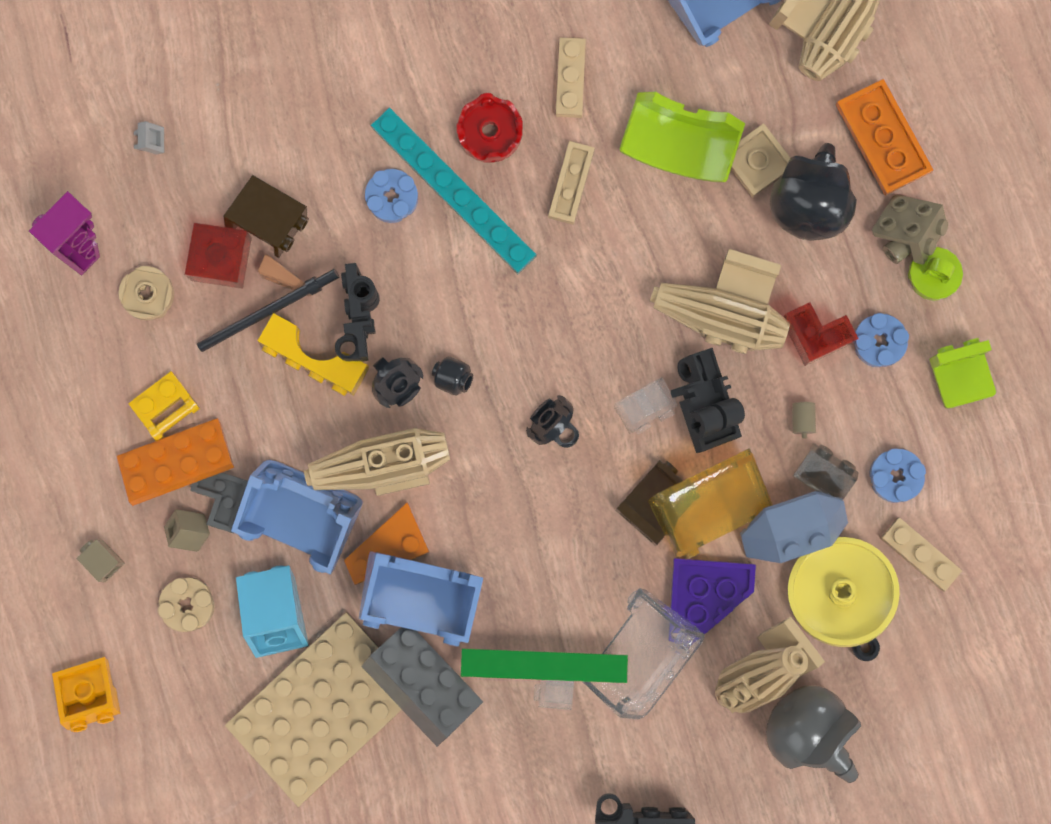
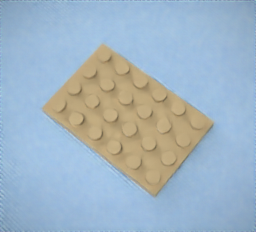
(316, 712)

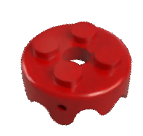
(484, 111)

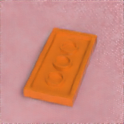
(884, 137)
(175, 462)

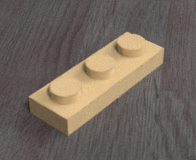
(570, 77)
(571, 182)
(921, 554)

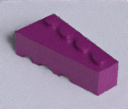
(68, 233)

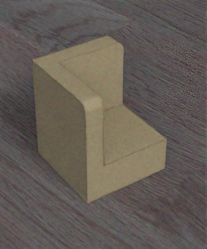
(186, 530)

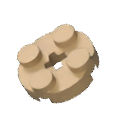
(137, 281)
(180, 590)

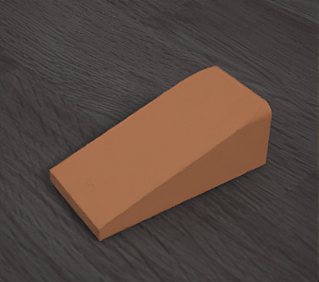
(276, 273)

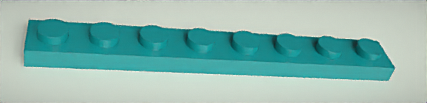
(453, 191)

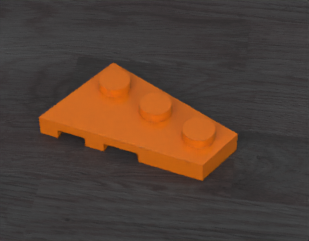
(396, 538)

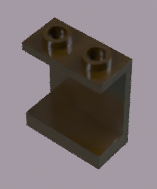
(267, 215)
(636, 507)

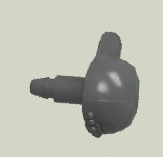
(811, 731)

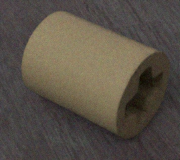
(896, 251)
(803, 418)

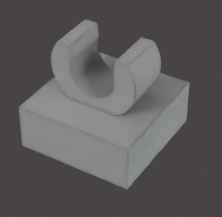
(150, 138)

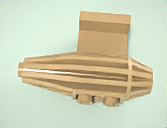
(829, 31)
(732, 311)
(381, 463)
(769, 671)

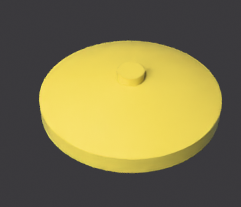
(844, 593)

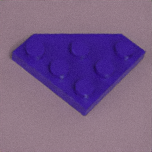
(709, 590)

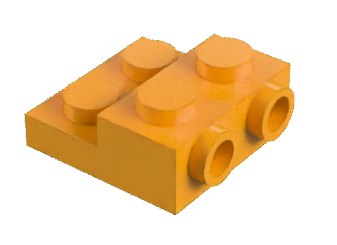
(85, 695)

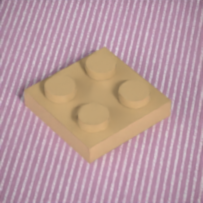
(759, 160)

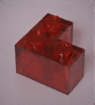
(815, 340)

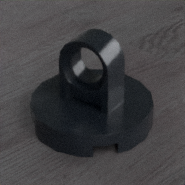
(396, 381)
(551, 420)

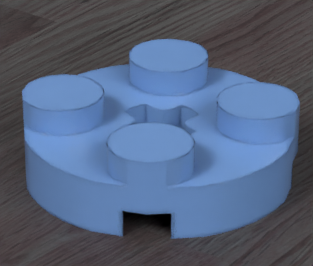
(384, 182)
(895, 335)
(912, 471)

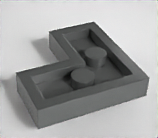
(228, 494)

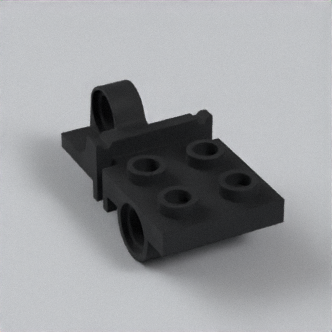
(358, 311)
(706, 406)
(648, 815)

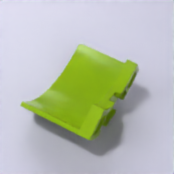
(681, 141)

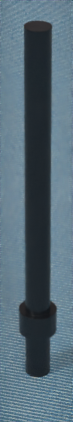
(311, 287)

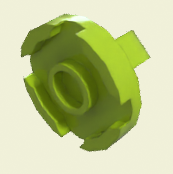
(938, 276)

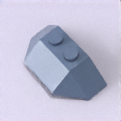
(795, 528)

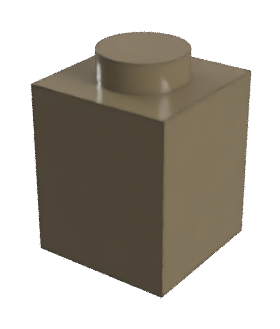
(99, 560)

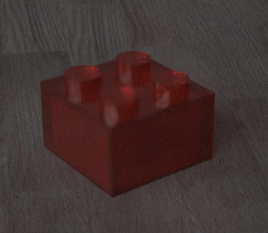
(218, 255)

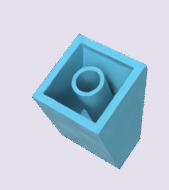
(271, 611)

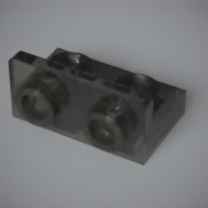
(826, 472)

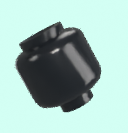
(452, 376)

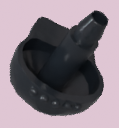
(814, 196)

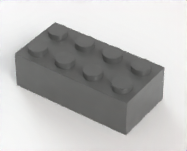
(422, 684)

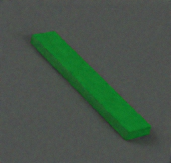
(544, 665)

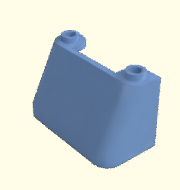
(707, 17)
(293, 513)
(419, 597)

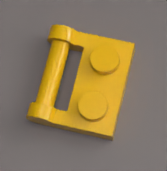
(159, 399)

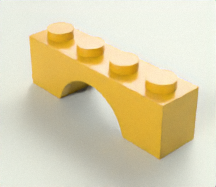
(283, 339)

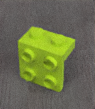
(963, 373)

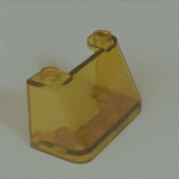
(711, 503)

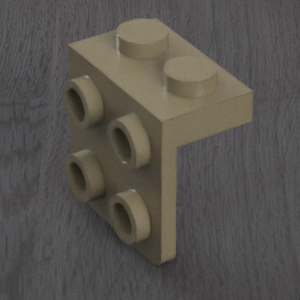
(912, 223)

